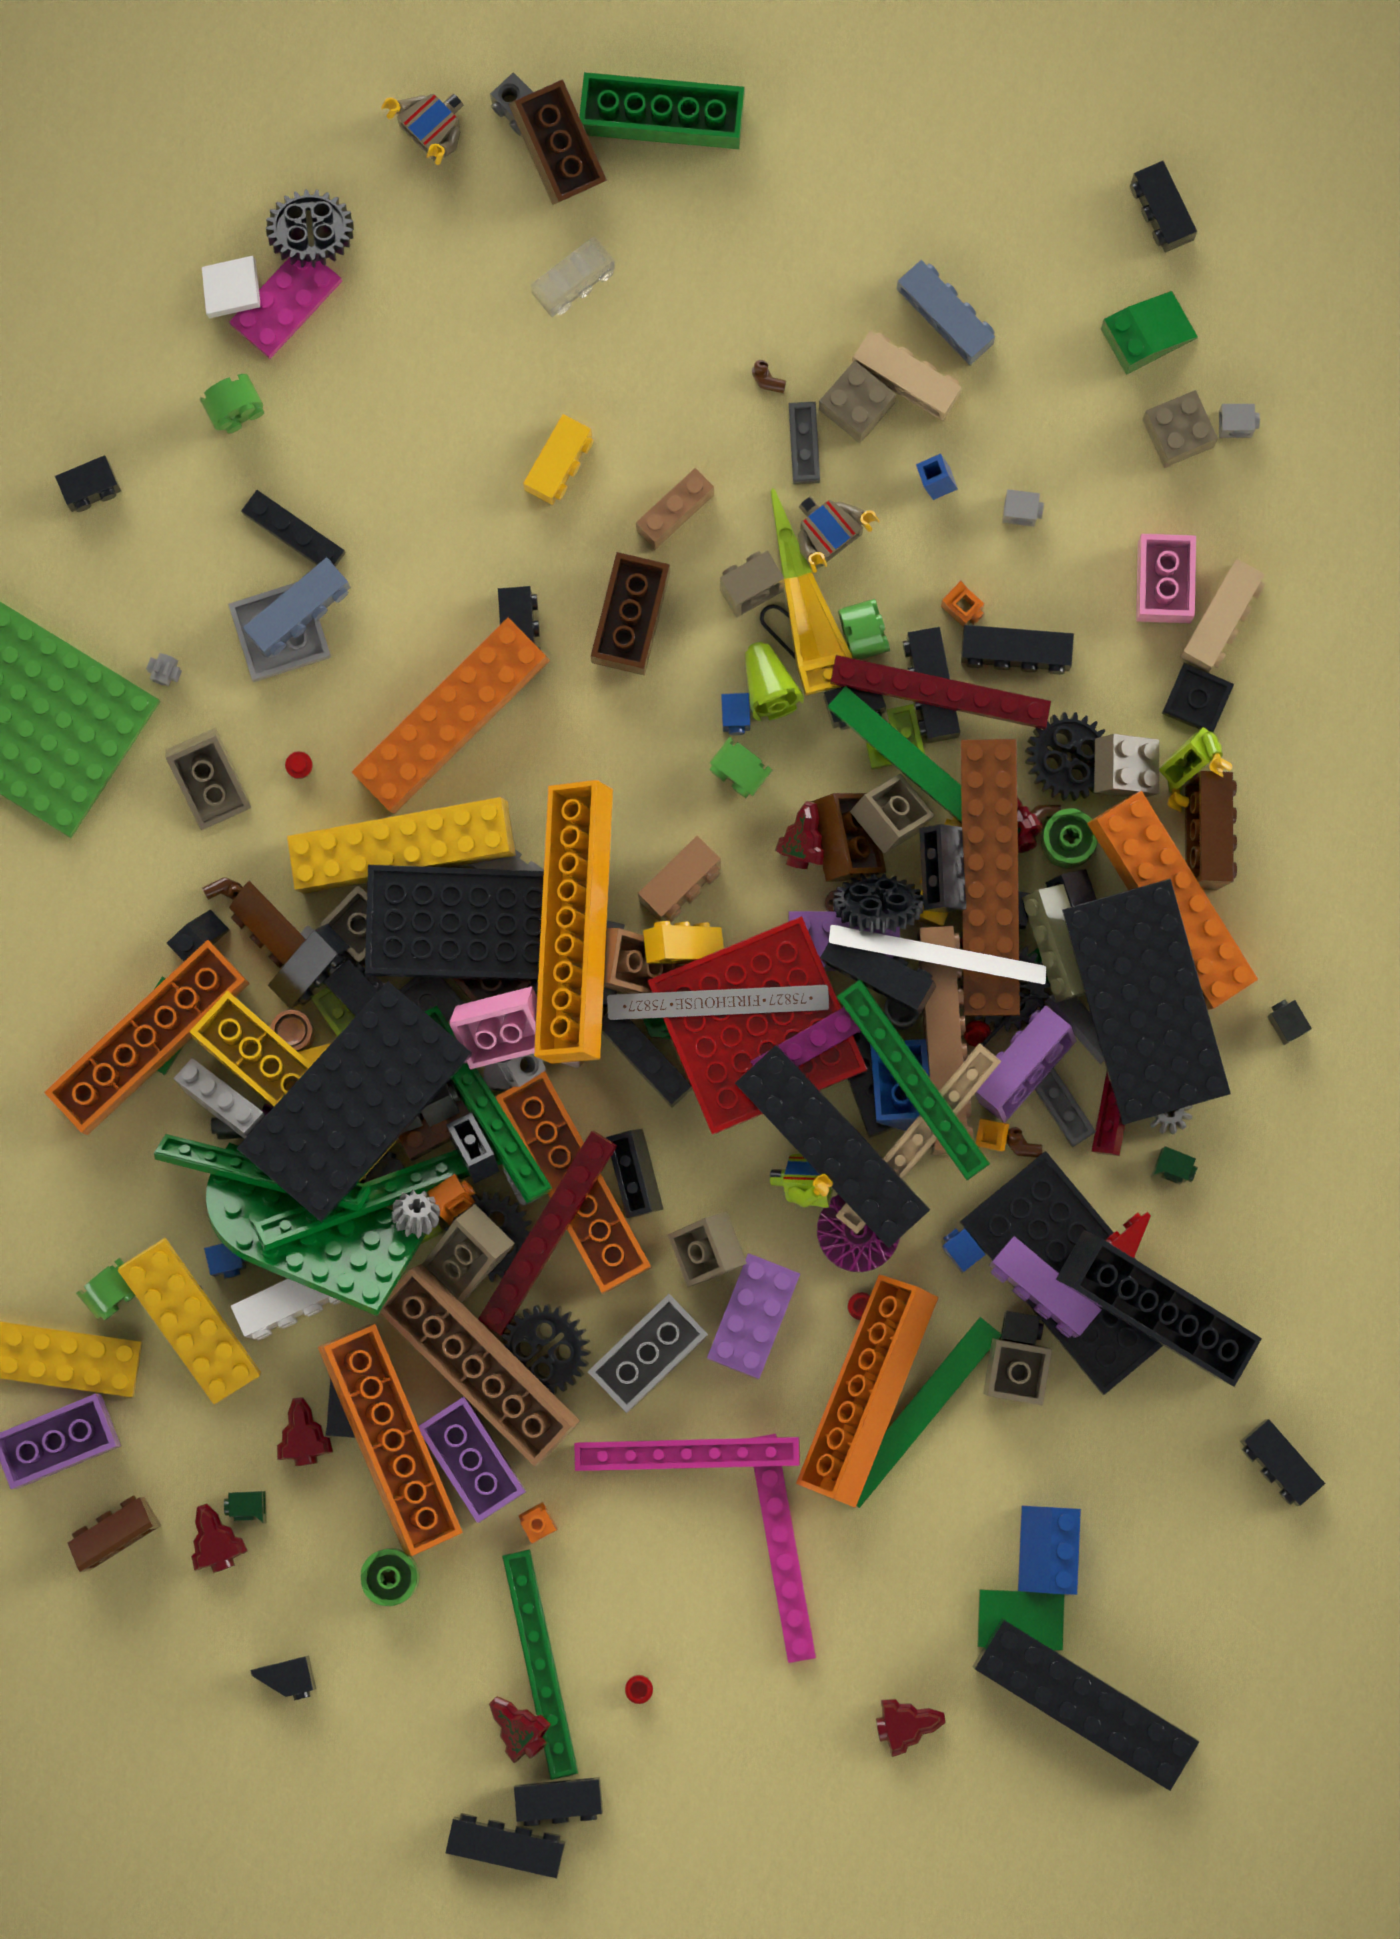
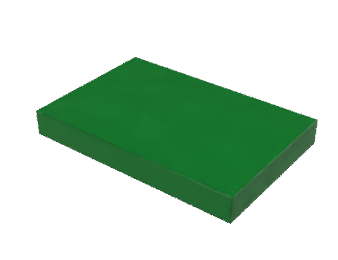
(1032, 1612)

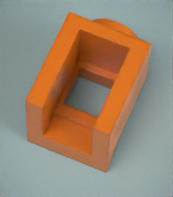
(950, 605)
(452, 1197)
(537, 1523)

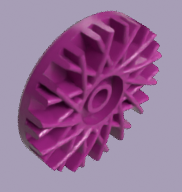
(846, 1248)

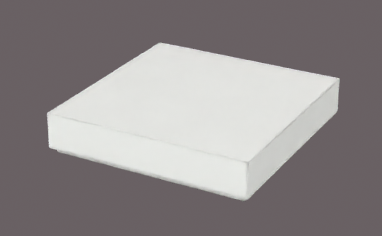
(231, 287)

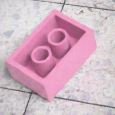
(1166, 578)
(497, 1027)

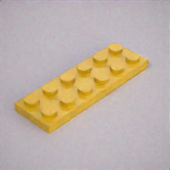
(189, 1321)
(69, 1359)

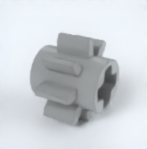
(163, 669)

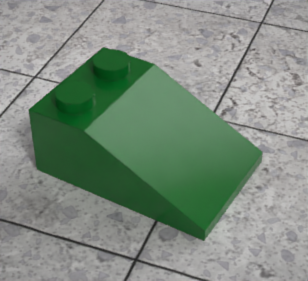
(1147, 331)

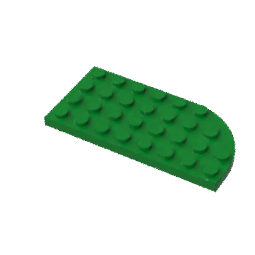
(348, 1261)

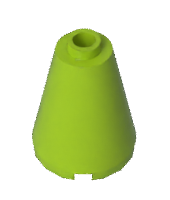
(769, 684)

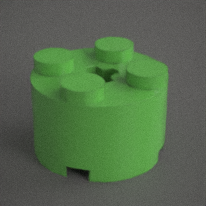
(232, 403)
(864, 629)
(739, 767)
(1057, 849)
(106, 1292)
(373, 1577)

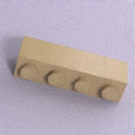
(907, 375)
(1222, 616)

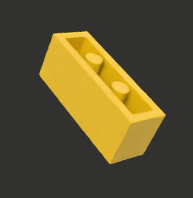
(558, 460)
(681, 942)

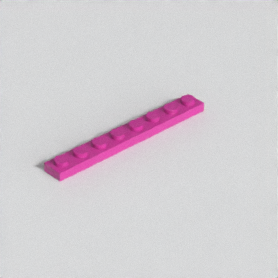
(687, 1454)
(784, 1562)

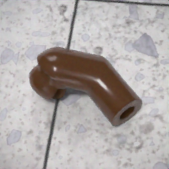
(764, 378)
(1045, 811)
(222, 886)
(1020, 1146)

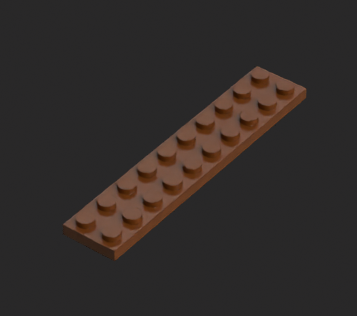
(990, 871)

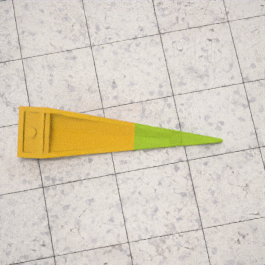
(811, 622)

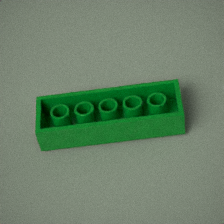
(662, 110)

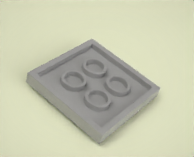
(298, 652)

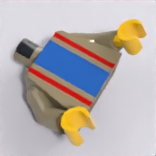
(428, 122)
(830, 529)

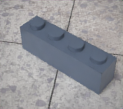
(946, 312)
(297, 607)

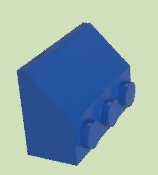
(891, 1102)
(1049, 1550)

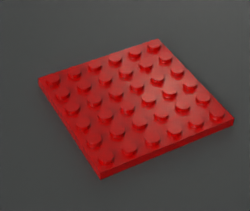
(721, 1047)

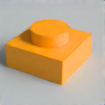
(992, 1134)

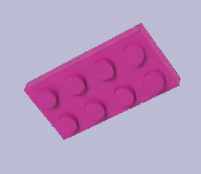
(285, 304)

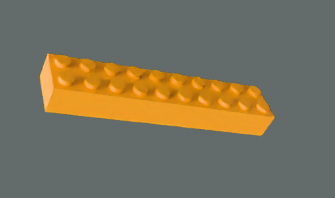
(573, 922)

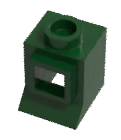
(1175, 1166)
(246, 1506)

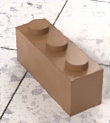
(675, 508)

